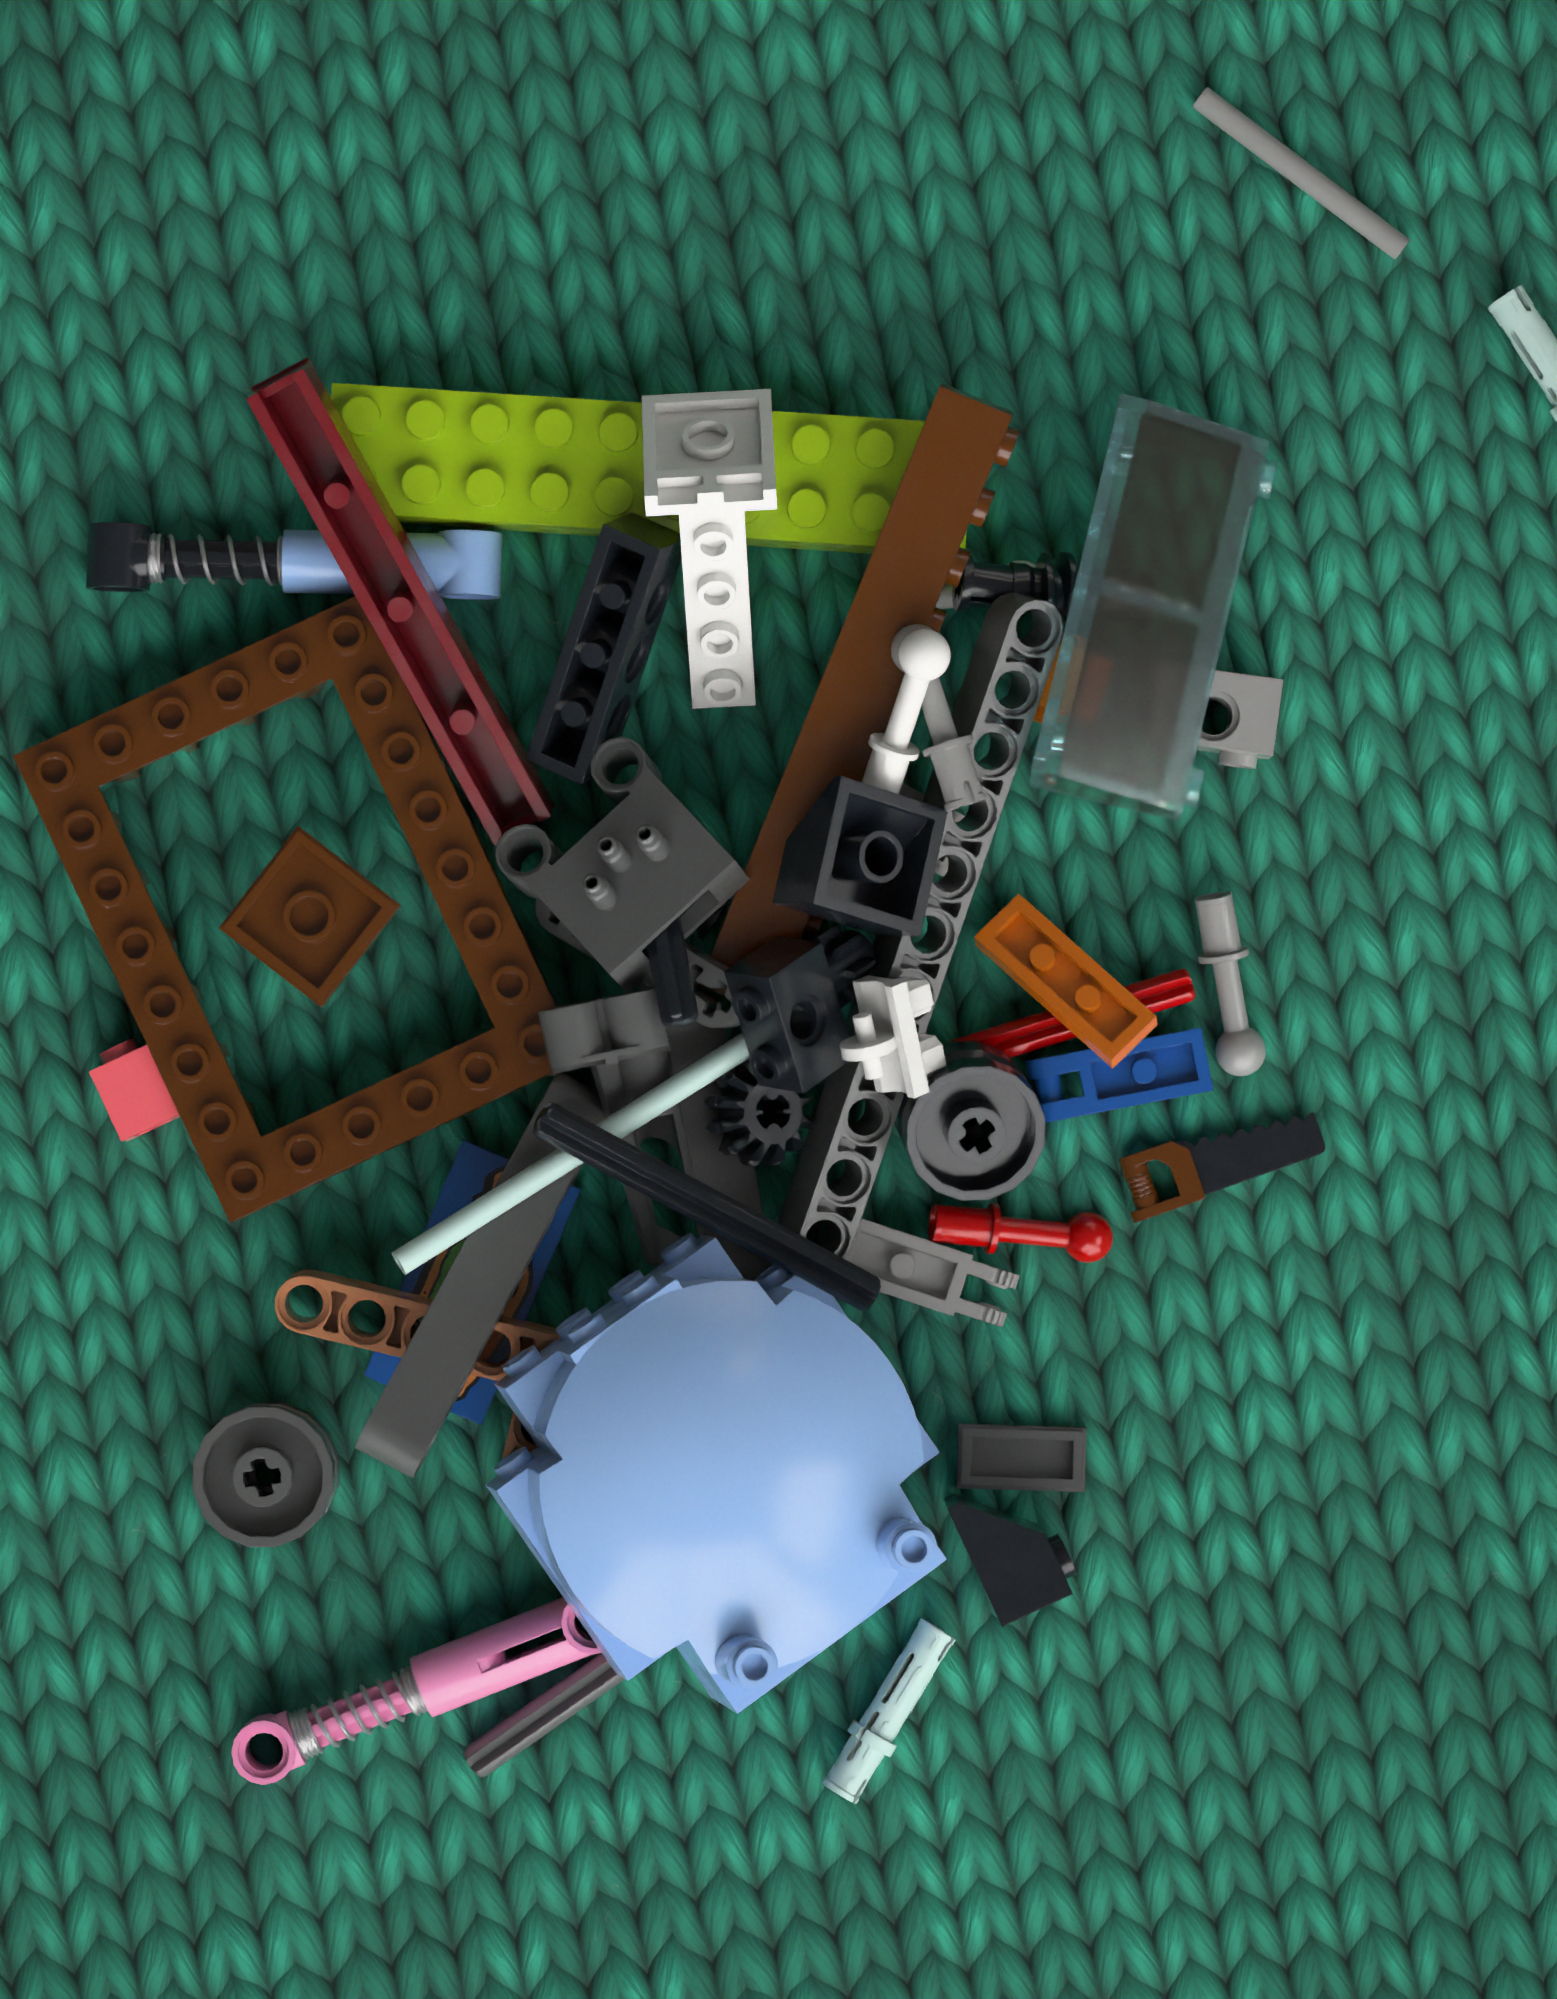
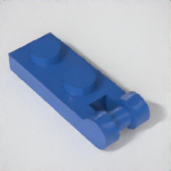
(1151, 1072)

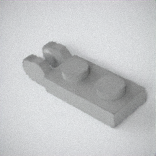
(925, 1271)

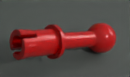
(1085, 1236)

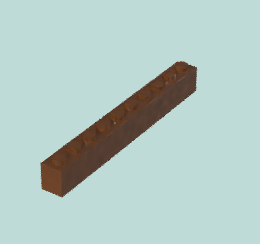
(861, 682)

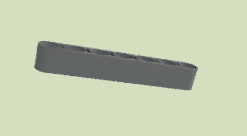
(470, 1301)

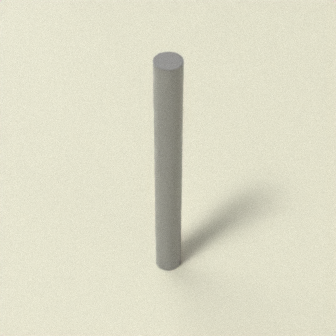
(1301, 173)

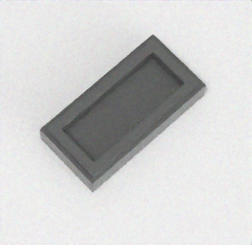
(1021, 1457)

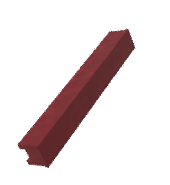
(399, 599)

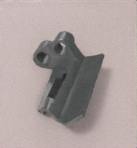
(628, 1058)

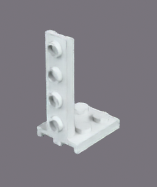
(710, 464)

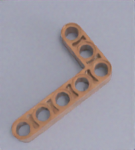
(401, 1312)

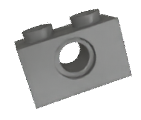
(1252, 718)

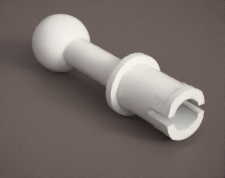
(923, 658)

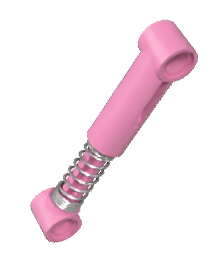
(432, 1683)

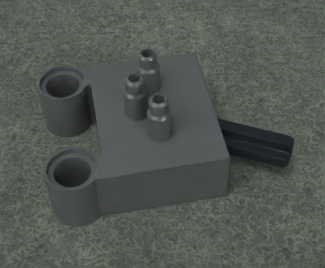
(632, 880)

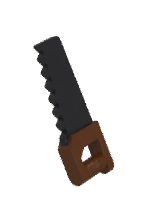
(1218, 1162)

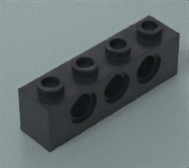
(606, 644)

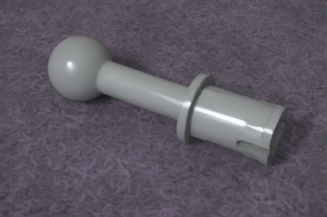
(949, 754)
(1239, 1047)

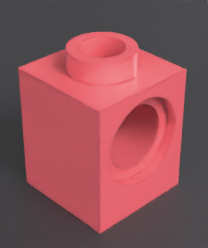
(133, 1090)

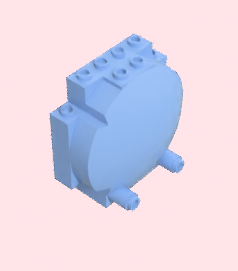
(716, 1471)

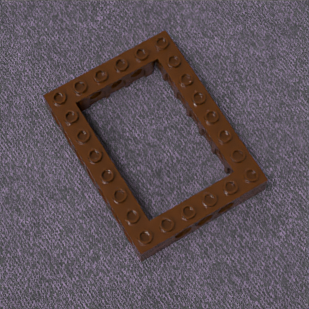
(296, 662)

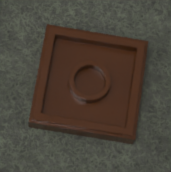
(310, 916)

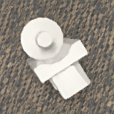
(889, 1037)

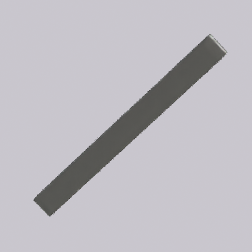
(966, 848)

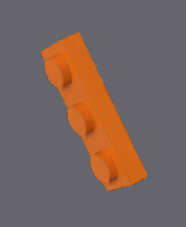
(1065, 980)

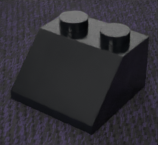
(863, 859)
(1012, 1558)

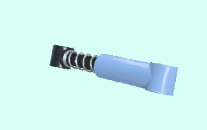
(132, 558)

